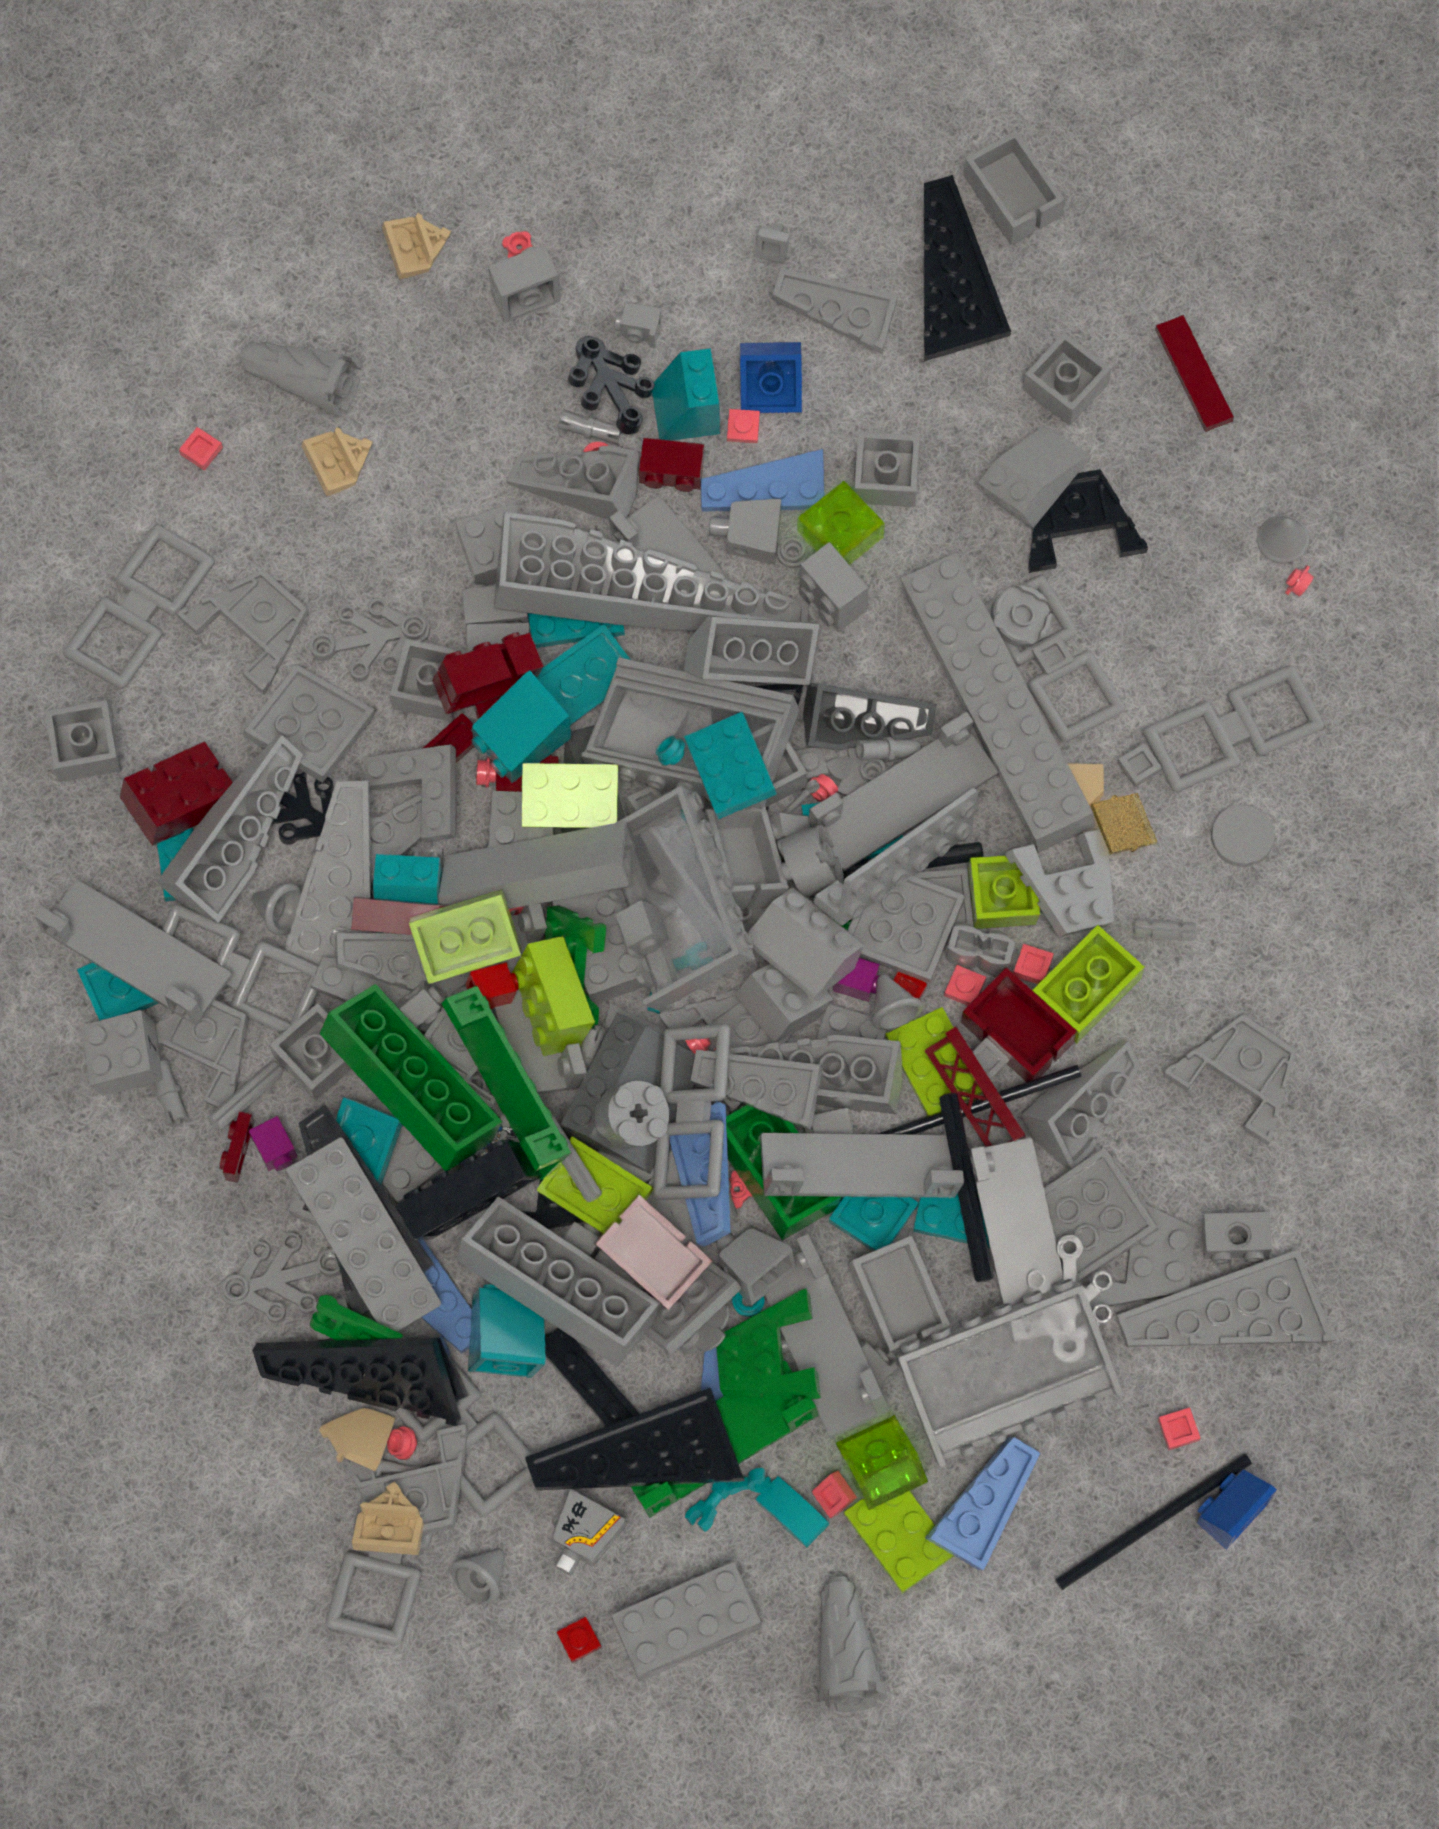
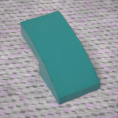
(792, 1512)

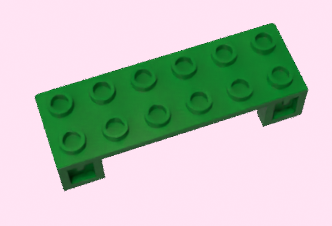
(507, 1080)
(750, 1427)

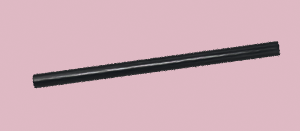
(1007, 1095)
(1152, 1522)

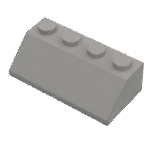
(752, 650)

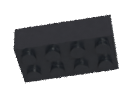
(468, 1190)

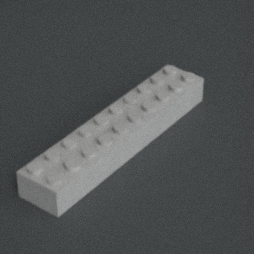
(997, 702)

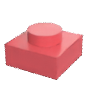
(743, 426)
(200, 448)
(1033, 964)
(964, 985)
(1179, 1429)
(834, 1494)

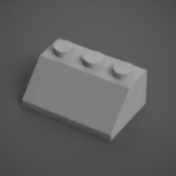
(805, 943)

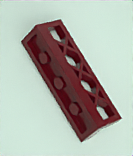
(981, 1081)

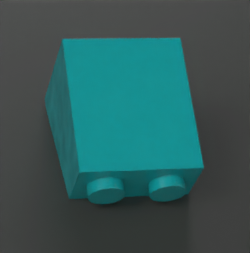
(687, 397)
(521, 727)
(407, 878)
(504, 1335)

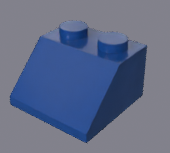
(771, 377)
(1235, 1507)

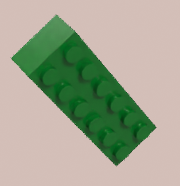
(410, 1077)

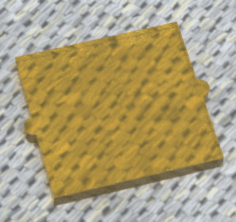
(1123, 823)

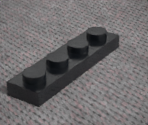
(587, 1379)

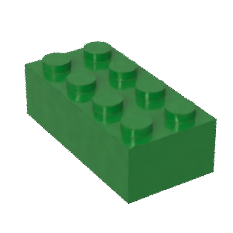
(784, 1213)

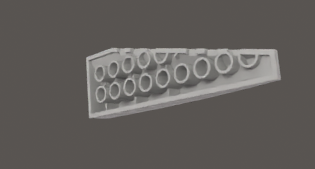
(583, 576)

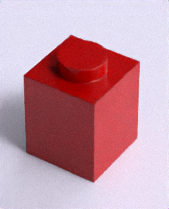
(495, 984)

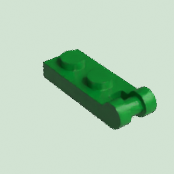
(349, 1323)

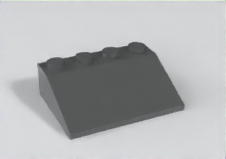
(626, 1055)

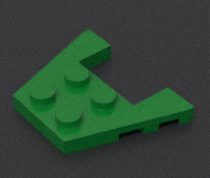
(578, 935)
(753, 1356)

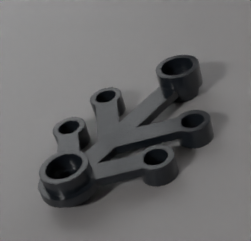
(593, 352)
(301, 808)

